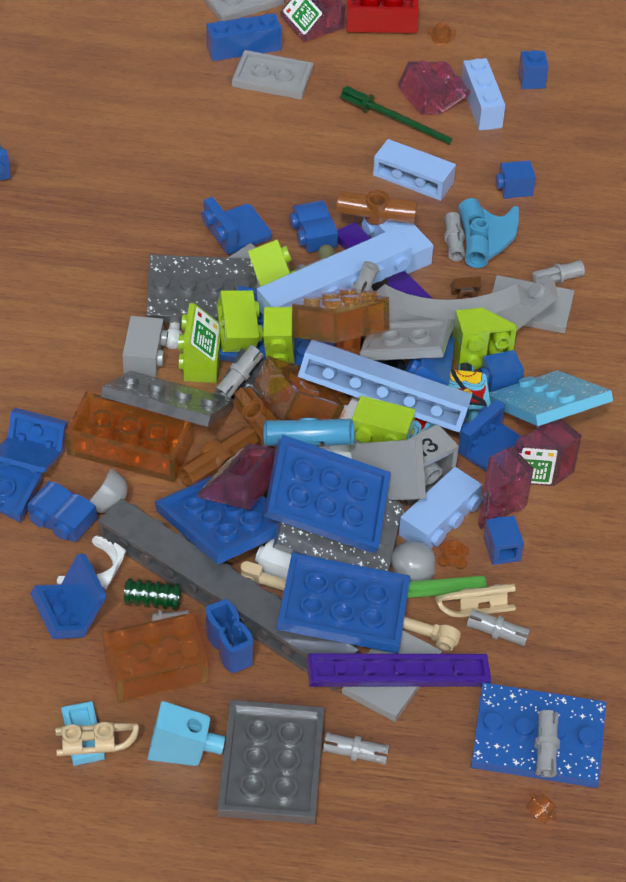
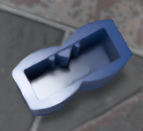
(313, 225)
(62, 511)
(229, 636)

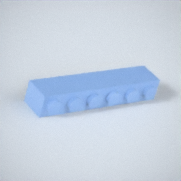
(338, 271)
(376, 380)

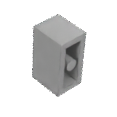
(144, 345)

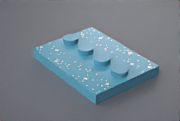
(550, 397)

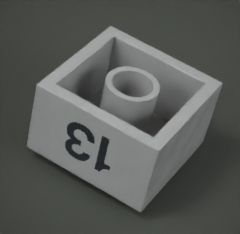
(439, 456)

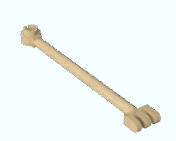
(444, 635)

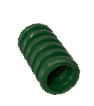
(152, 594)

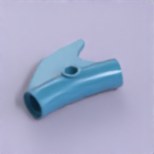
(486, 233)
(310, 431)

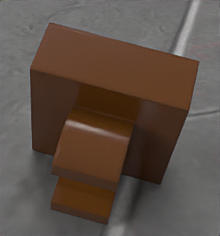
(466, 286)

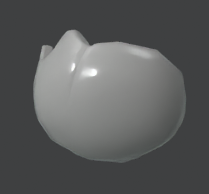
(110, 492)
(415, 560)

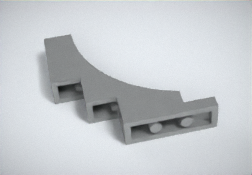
(512, 303)

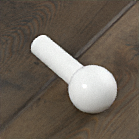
(173, 335)

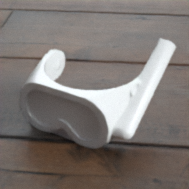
(116, 554)

